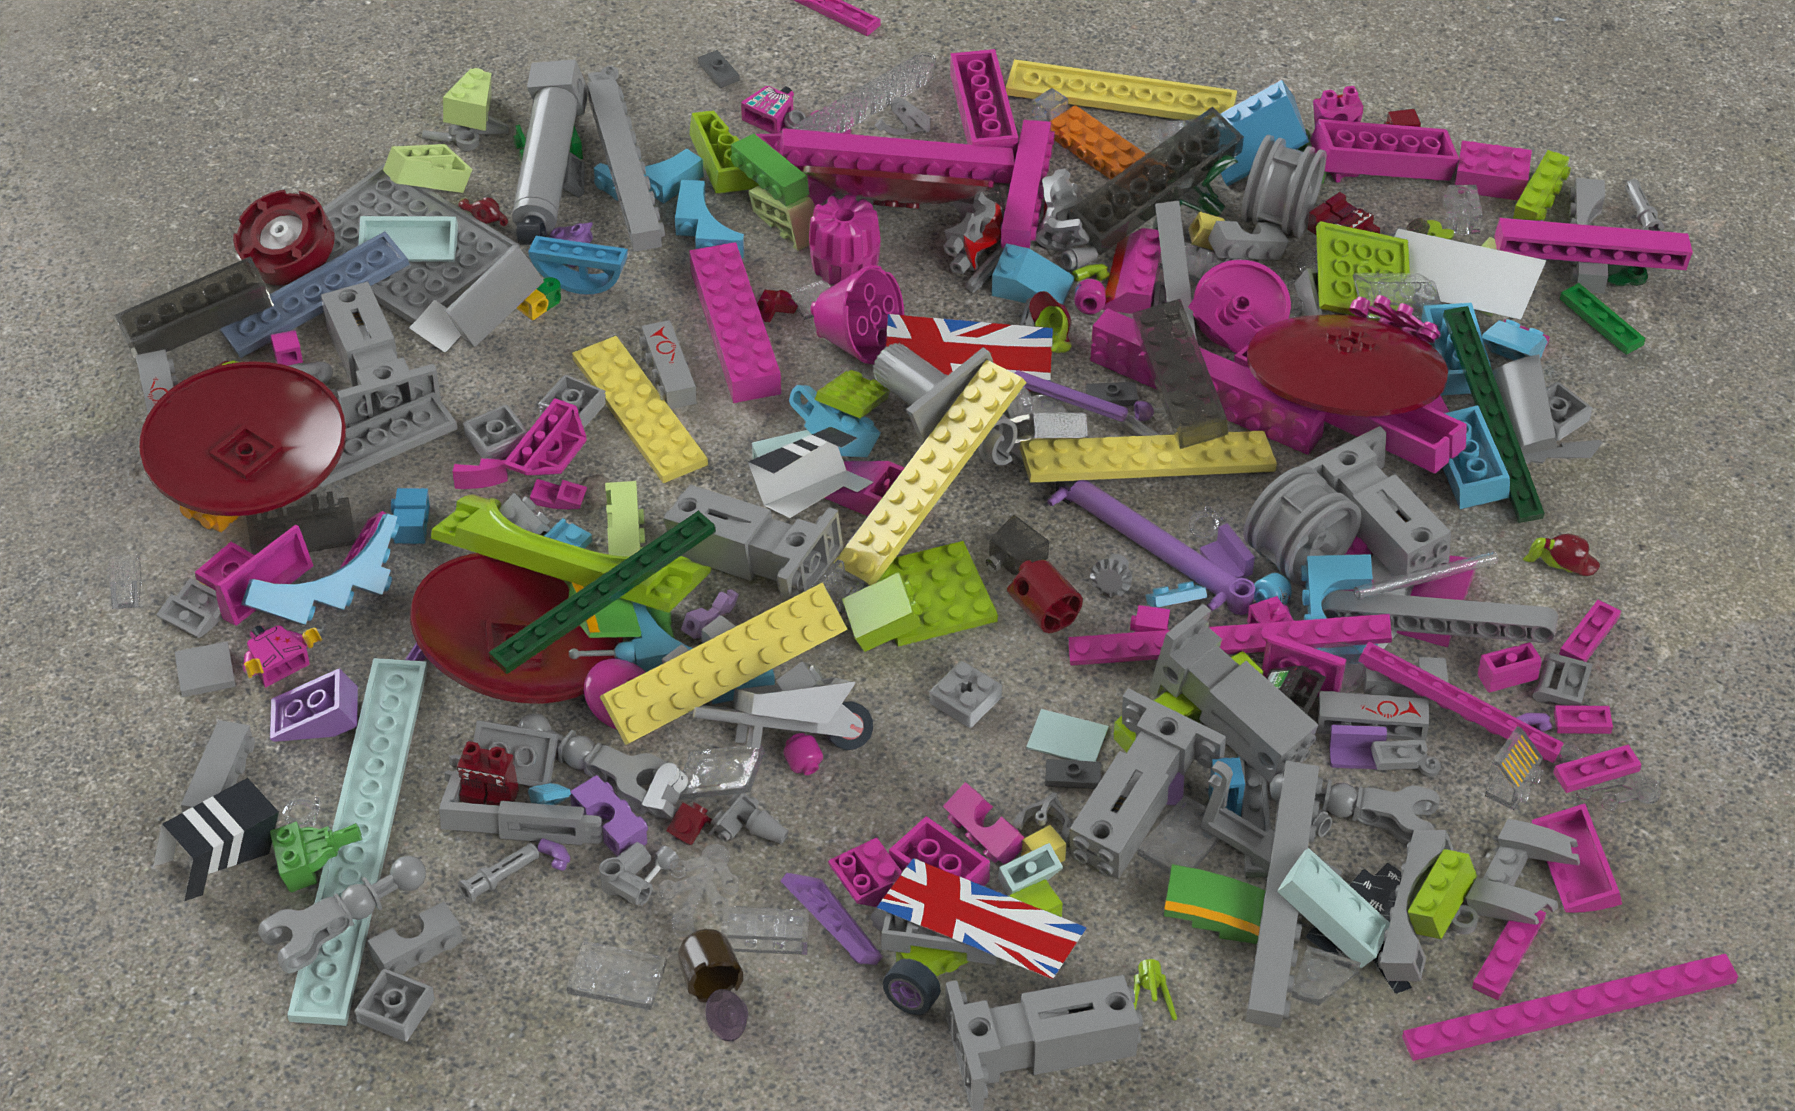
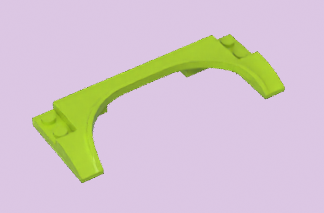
(484, 530)

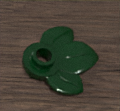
(1624, 275)

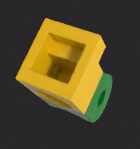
(542, 299)

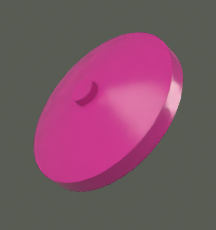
(1253, 291)

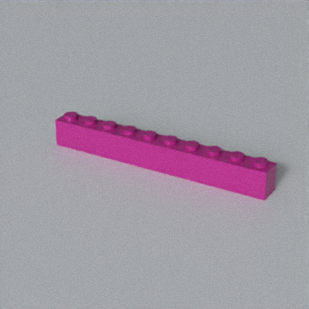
(897, 155)

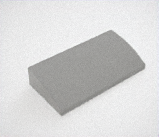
(494, 296)
(1527, 403)

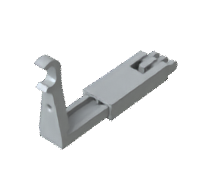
(516, 819)
(1234, 828)

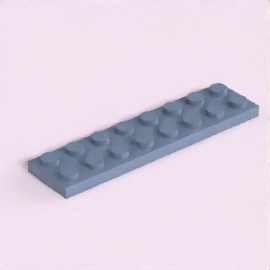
(302, 298)

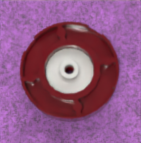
(285, 236)

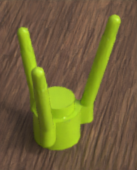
(1150, 978)

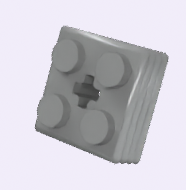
(578, 393)
(1566, 410)
(495, 432)
(965, 694)
(395, 1004)

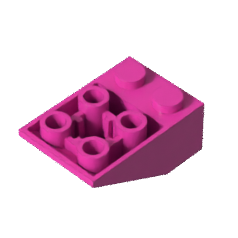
(864, 501)

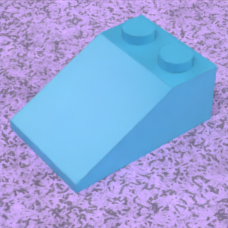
(1024, 273)
(1514, 342)

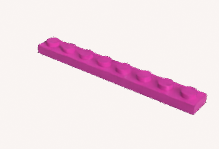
(1455, 699)

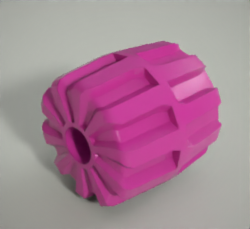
(843, 238)

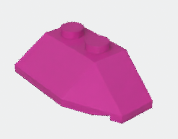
(549, 442)

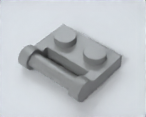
(1571, 683)

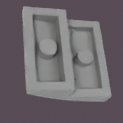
(193, 609)

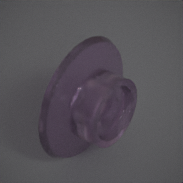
(726, 1015)

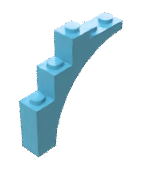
(363, 572)
(656, 644)

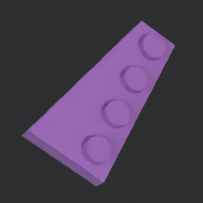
(833, 916)

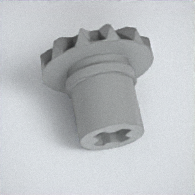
(1112, 575)

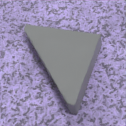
(492, 127)

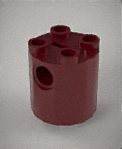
(1045, 596)

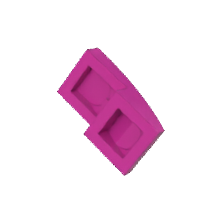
(487, 474)
(558, 497)

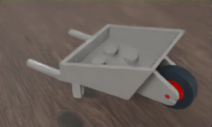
(803, 709)

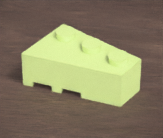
(469, 100)
(427, 167)
(790, 219)
(624, 519)

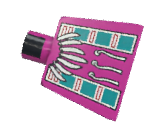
(768, 108)

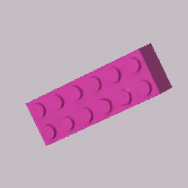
(983, 99)
(1385, 149)

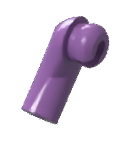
(1540, 719)
(557, 851)

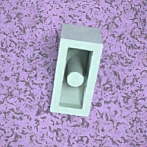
(1029, 869)

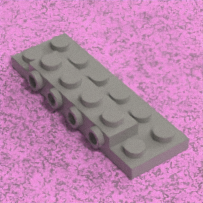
(392, 435)

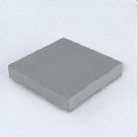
(205, 669)

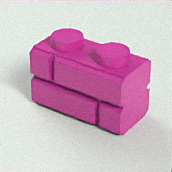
(1509, 667)

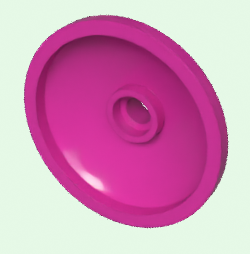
(604, 678)

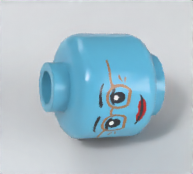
(1273, 586)

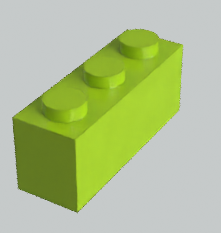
(1442, 894)

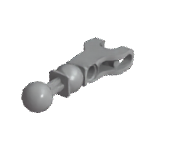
(621, 771)
(1375, 806)
(333, 915)

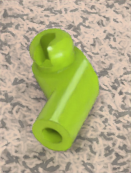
(1090, 270)

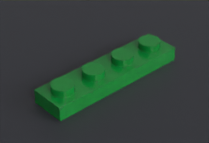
(1602, 318)

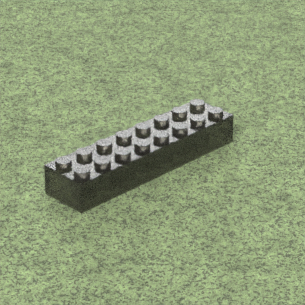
(1156, 178)

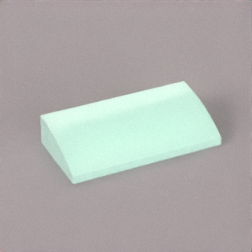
(416, 236)
(1334, 908)

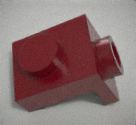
(775, 301)
(688, 822)

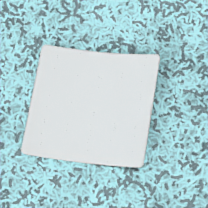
(436, 327)

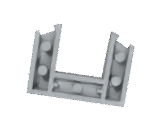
(1518, 841)
(901, 934)

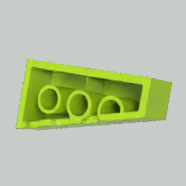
(713, 145)

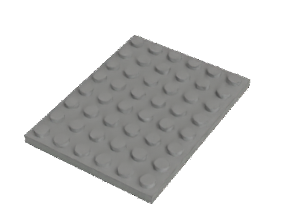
(418, 284)

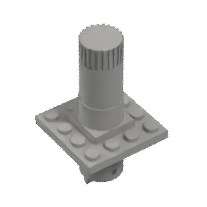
(933, 393)

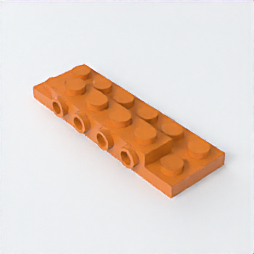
(1094, 142)

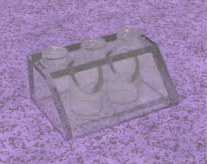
(1399, 288)

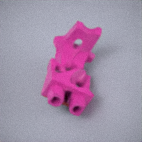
(1341, 108)

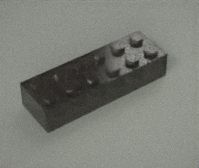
(195, 309)
(1180, 374)

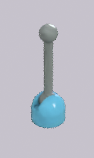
(622, 651)

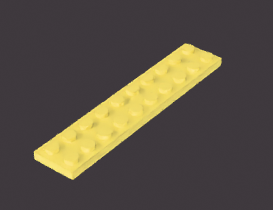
(1118, 91)
(1145, 457)
(930, 472)
(723, 663)

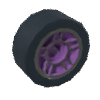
(911, 986)

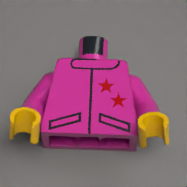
(277, 652)

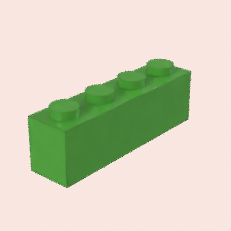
(769, 169)

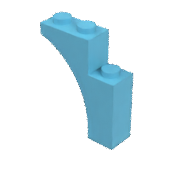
(663, 176)
(695, 220)

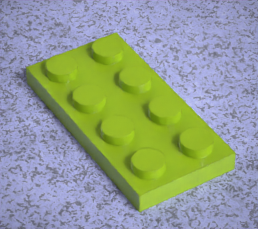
(853, 394)

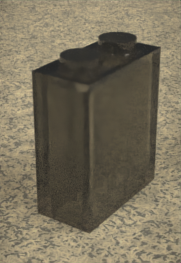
(1051, 426)

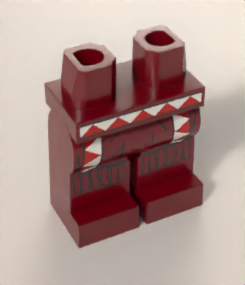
(1340, 212)
(487, 775)

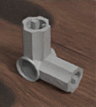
(619, 875)

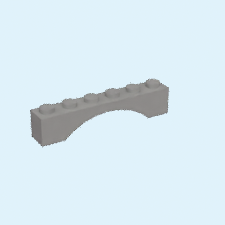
(1587, 204)
(1402, 952)

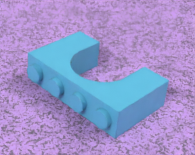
(1330, 574)

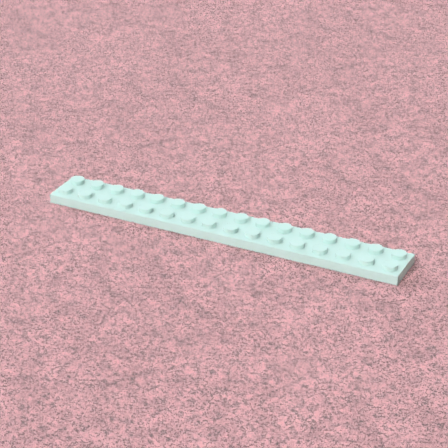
(370, 799)

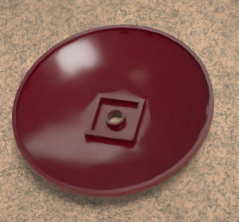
(897, 188)
(1347, 365)
(268, 408)
(480, 603)

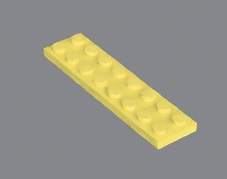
(640, 410)

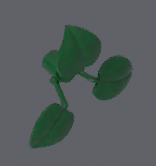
(1208, 202)

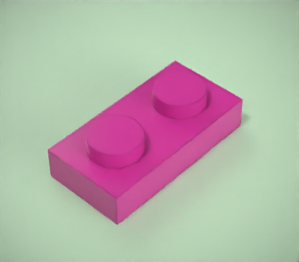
(1583, 719)

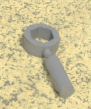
(446, 137)
(1462, 928)

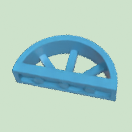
(550, 254)

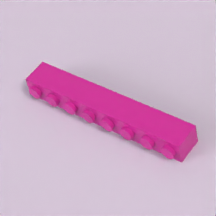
(1026, 185)
(1594, 244)

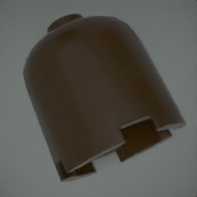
(709, 964)

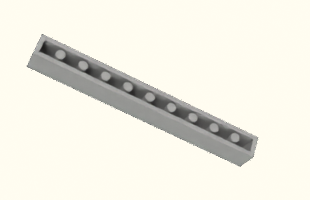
(624, 165)
(1279, 918)

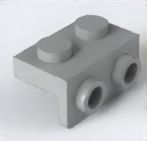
(522, 514)

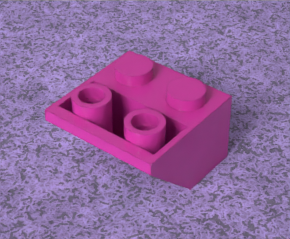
(866, 872)

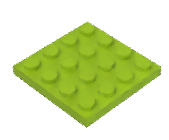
(1351, 251)
(946, 591)

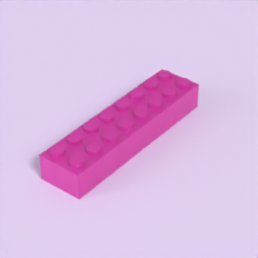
(735, 323)

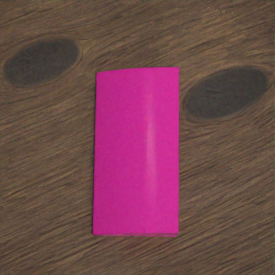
(277, 563)
(1449, 587)
(1592, 882)

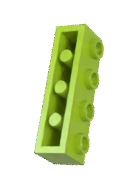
(1543, 187)

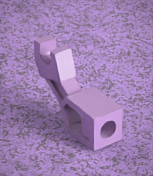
(699, 618)

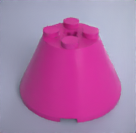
(857, 311)

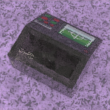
(1298, 684)

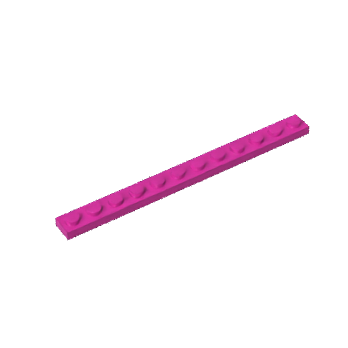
(1235, 638)
(1569, 1007)

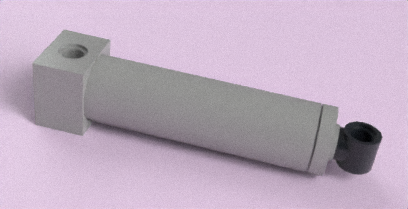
(557, 98)

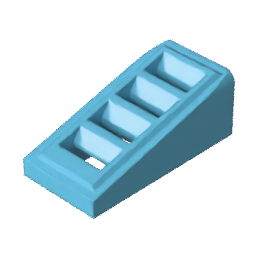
(548, 794)

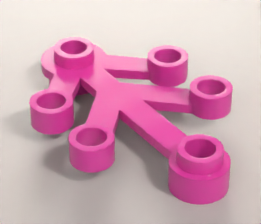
(1400, 318)

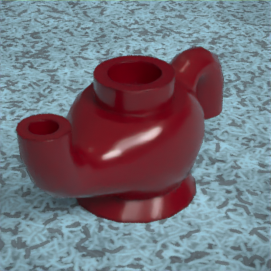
(484, 210)

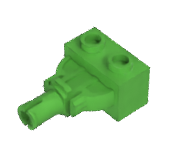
(306, 850)

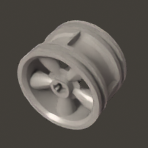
(1283, 185)
(1300, 519)

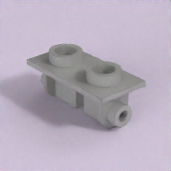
(726, 823)

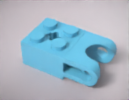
(821, 416)

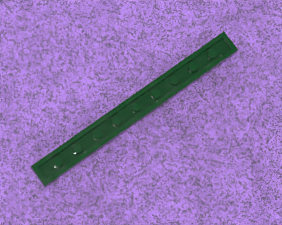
(1490, 402)
(602, 592)

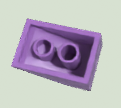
(315, 709)

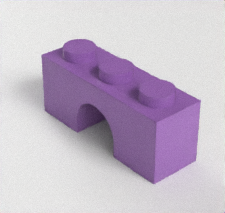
(600, 800)

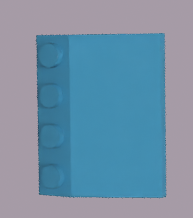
(1265, 113)

